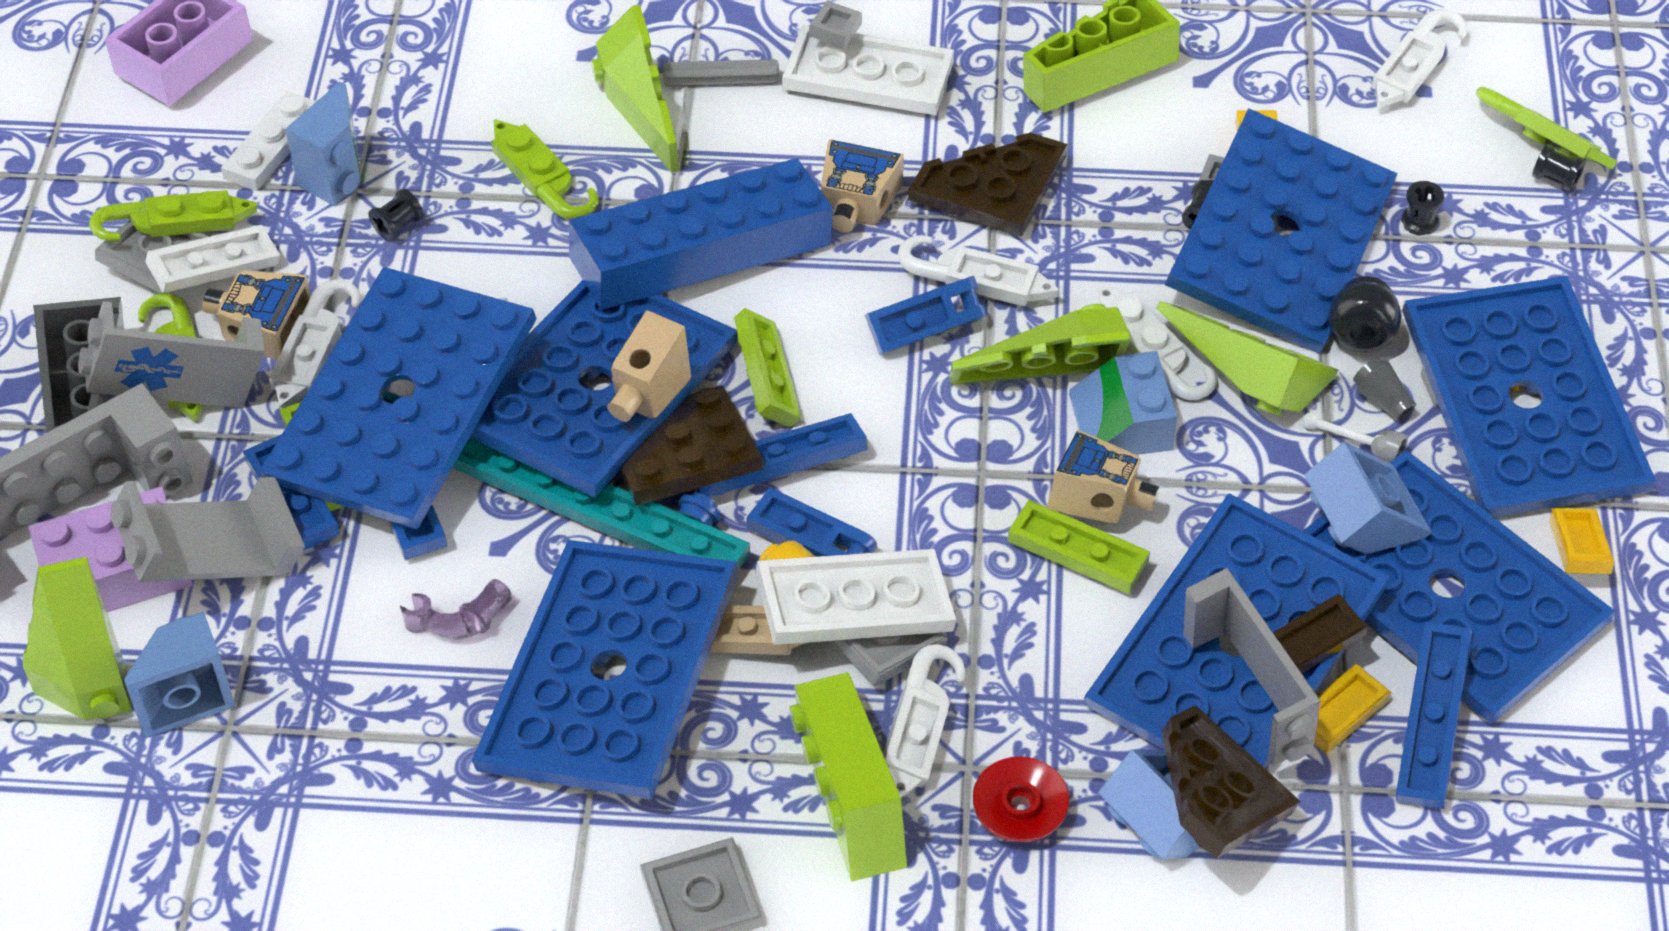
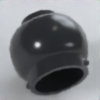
(1365, 315)

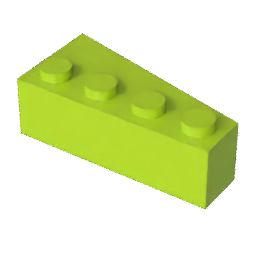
(1101, 52)
(850, 775)

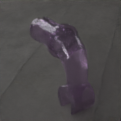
(466, 622)

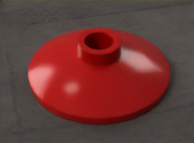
(1024, 783)

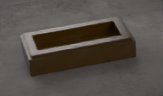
(1320, 633)

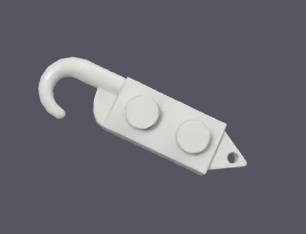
(1414, 58)
(995, 275)
(1151, 334)
(309, 343)
(919, 720)

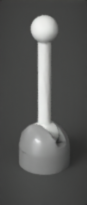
(1384, 445)

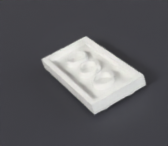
(870, 71)
(854, 596)

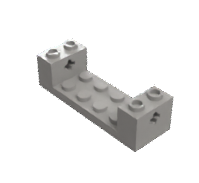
(89, 451)

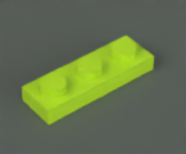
(767, 368)
(1079, 546)

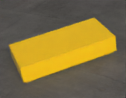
(1581, 541)
(1347, 706)

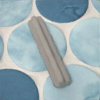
(721, 72)

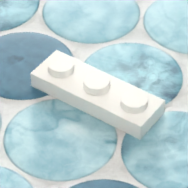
(266, 144)
(212, 258)

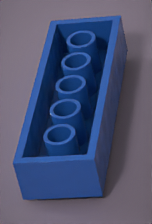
(699, 233)

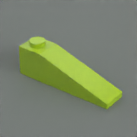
(634, 83)
(1059, 347)
(1263, 371)
(72, 645)

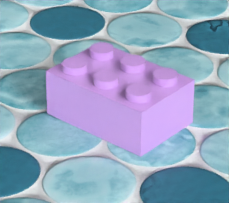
(177, 44)
(93, 536)

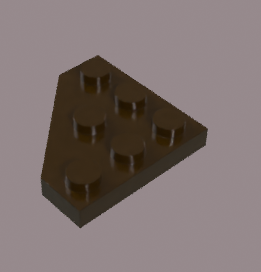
(992, 182)
(692, 449)
(1219, 786)

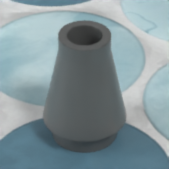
(1384, 388)

